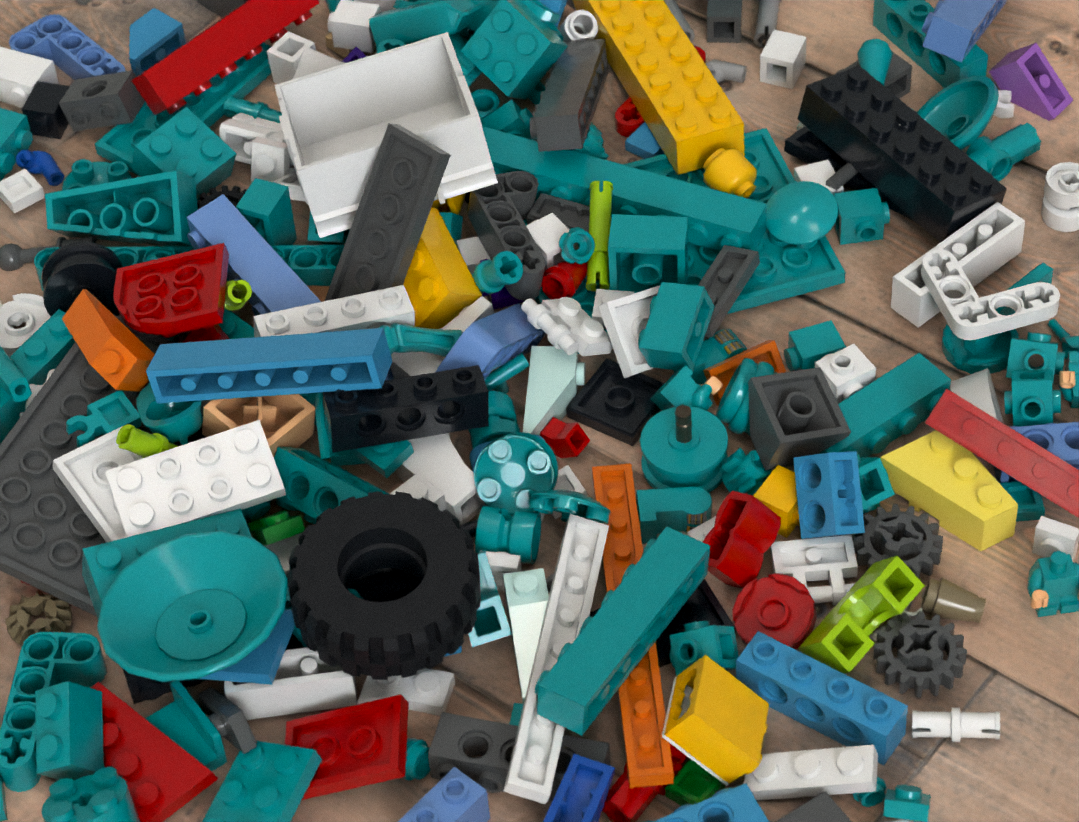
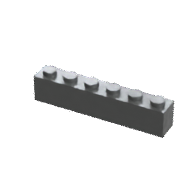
(570, 96)

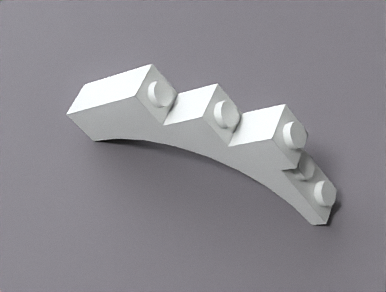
(435, 455)

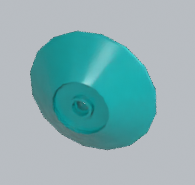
(192, 606)

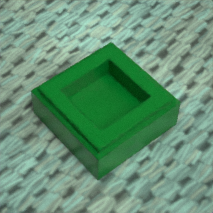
(692, 785)

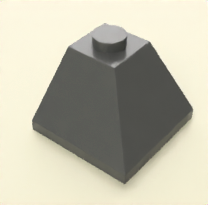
(793, 416)

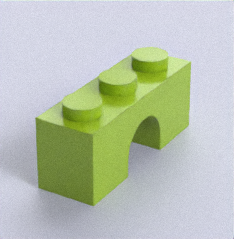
(877, 596)

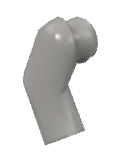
(727, 71)

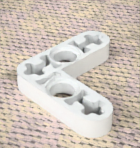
(975, 316)

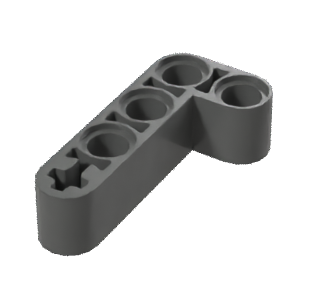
(498, 220)

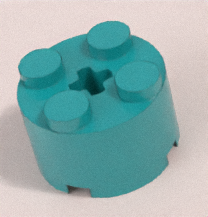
(90, 799)

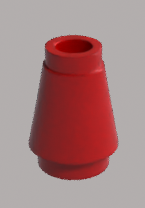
(563, 279)

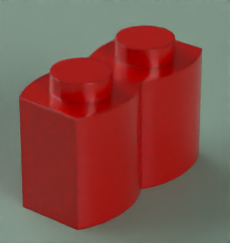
(740, 538)

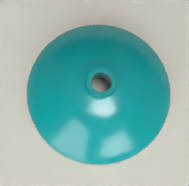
(962, 109)

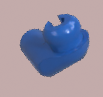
(41, 164)

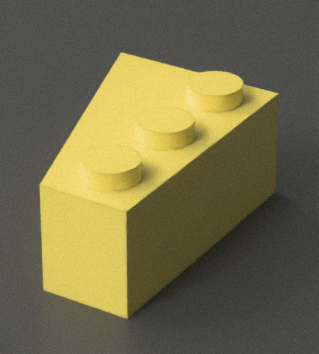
(953, 488)

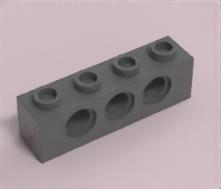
(462, 737)

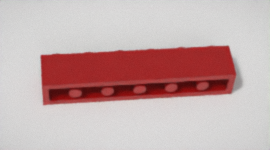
(217, 50)

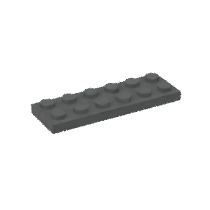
(390, 214)

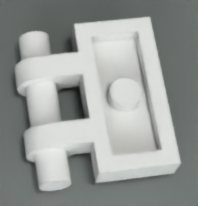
(568, 326)
(818, 560)

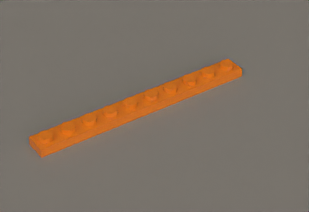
(641, 693)

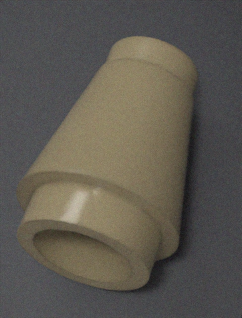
(952, 601)

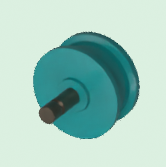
(684, 449)

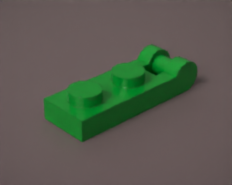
(275, 527)

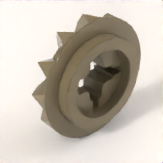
(57, 616)

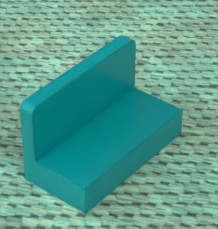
(190, 728)

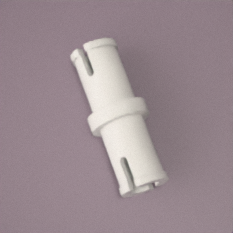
(956, 724)

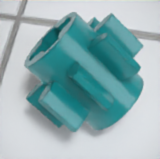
(744, 472)

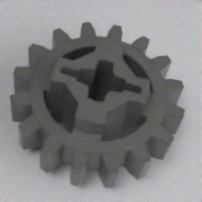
(899, 535)
(919, 654)

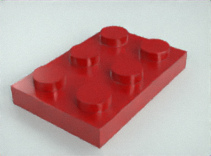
(356, 744)

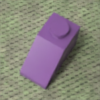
(1032, 82)

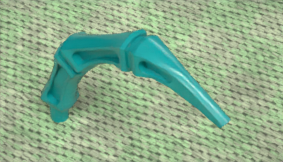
(400, 340)

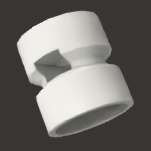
(1061, 197)

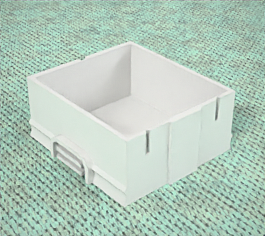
(341, 115)

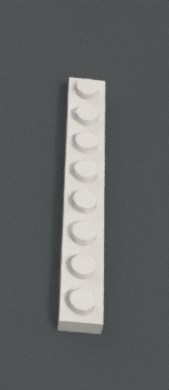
(568, 606)

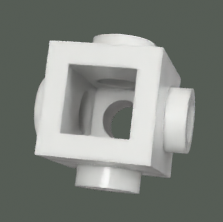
(847, 371)

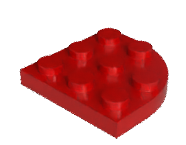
(174, 292)

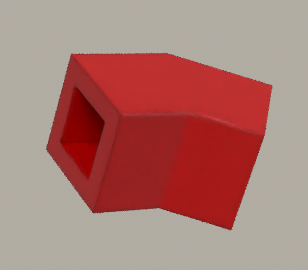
(565, 438)

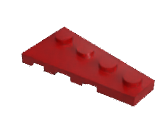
(155, 767)

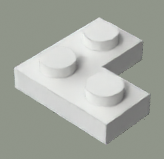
(425, 691)

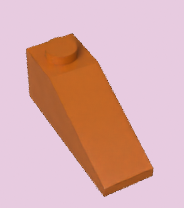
(108, 343)

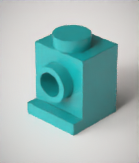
(510, 119)

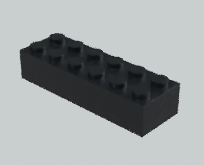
(898, 151)

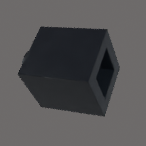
(44, 111)

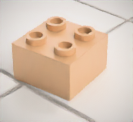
(284, 418)

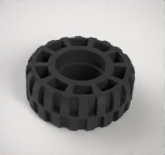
(394, 634)

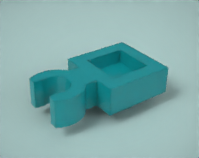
(103, 417)

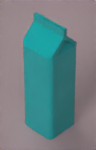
(422, 20)

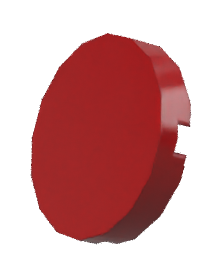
(776, 608)

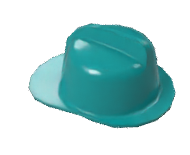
(173, 419)

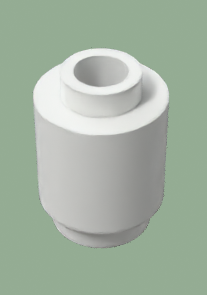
(583, 22)

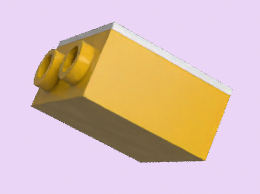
(716, 720)

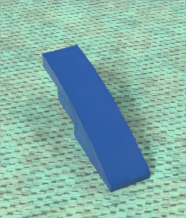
(581, 791)

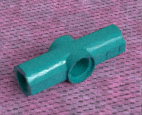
(1002, 152)

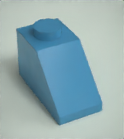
(153, 39)

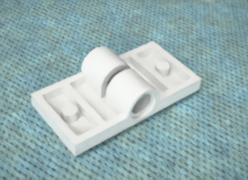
(196, 480)

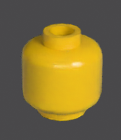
(730, 173)

